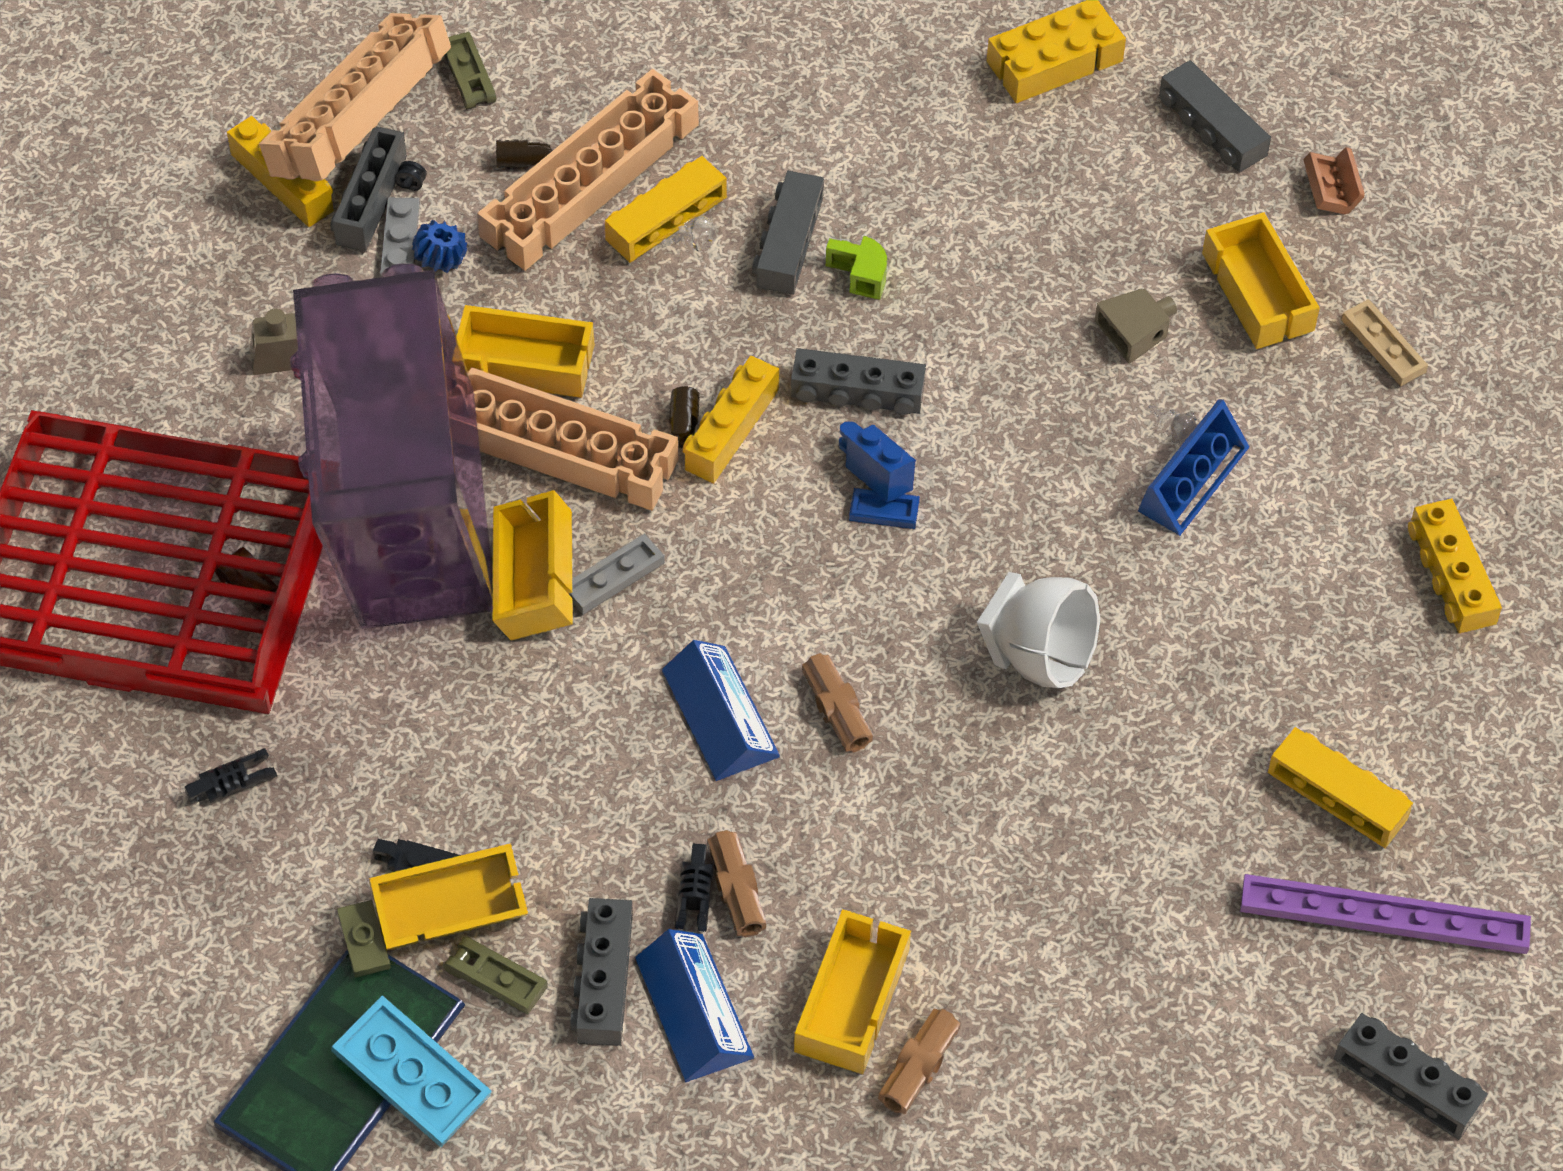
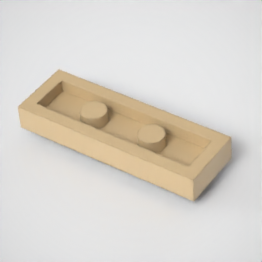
(1384, 342)

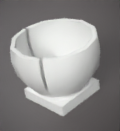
(1039, 622)

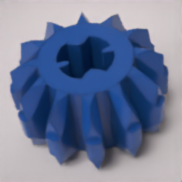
(439, 246)

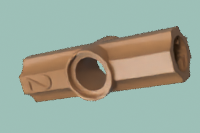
(837, 702)
(737, 883)
(919, 1060)

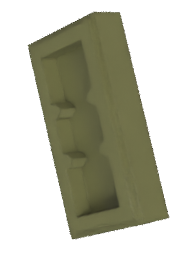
(363, 938)

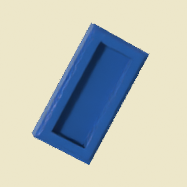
(872, 509)

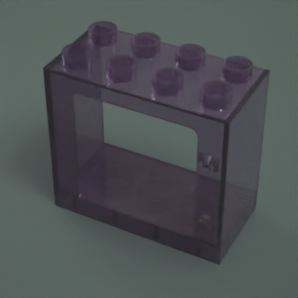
(392, 447)

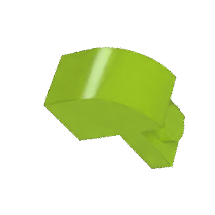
(864, 261)

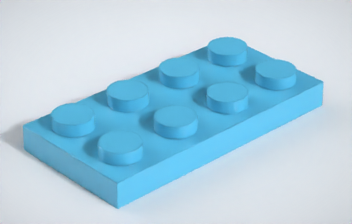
(411, 1071)

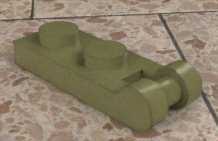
(469, 71)
(496, 975)

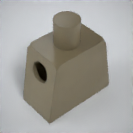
(1135, 321)
(273, 342)

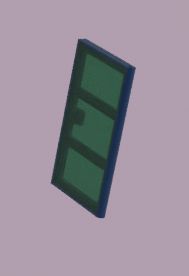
(301, 1099)

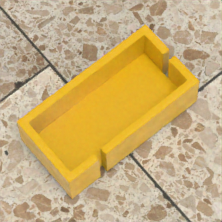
(1055, 50)
(1260, 280)
(528, 348)
(532, 565)
(448, 896)
(852, 992)

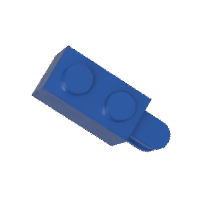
(877, 460)

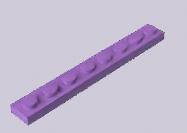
(1386, 914)

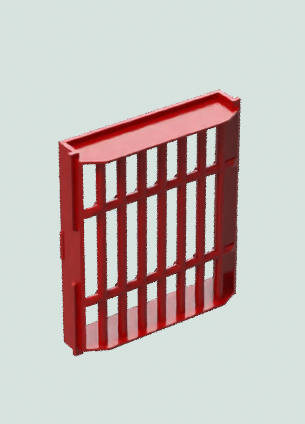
(133, 445)

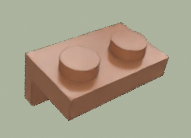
(1334, 181)

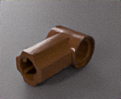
(246, 578)

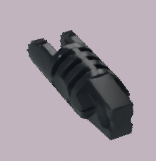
(229, 778)
(694, 888)

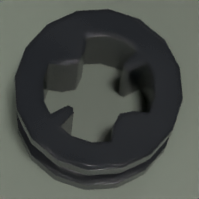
(410, 175)

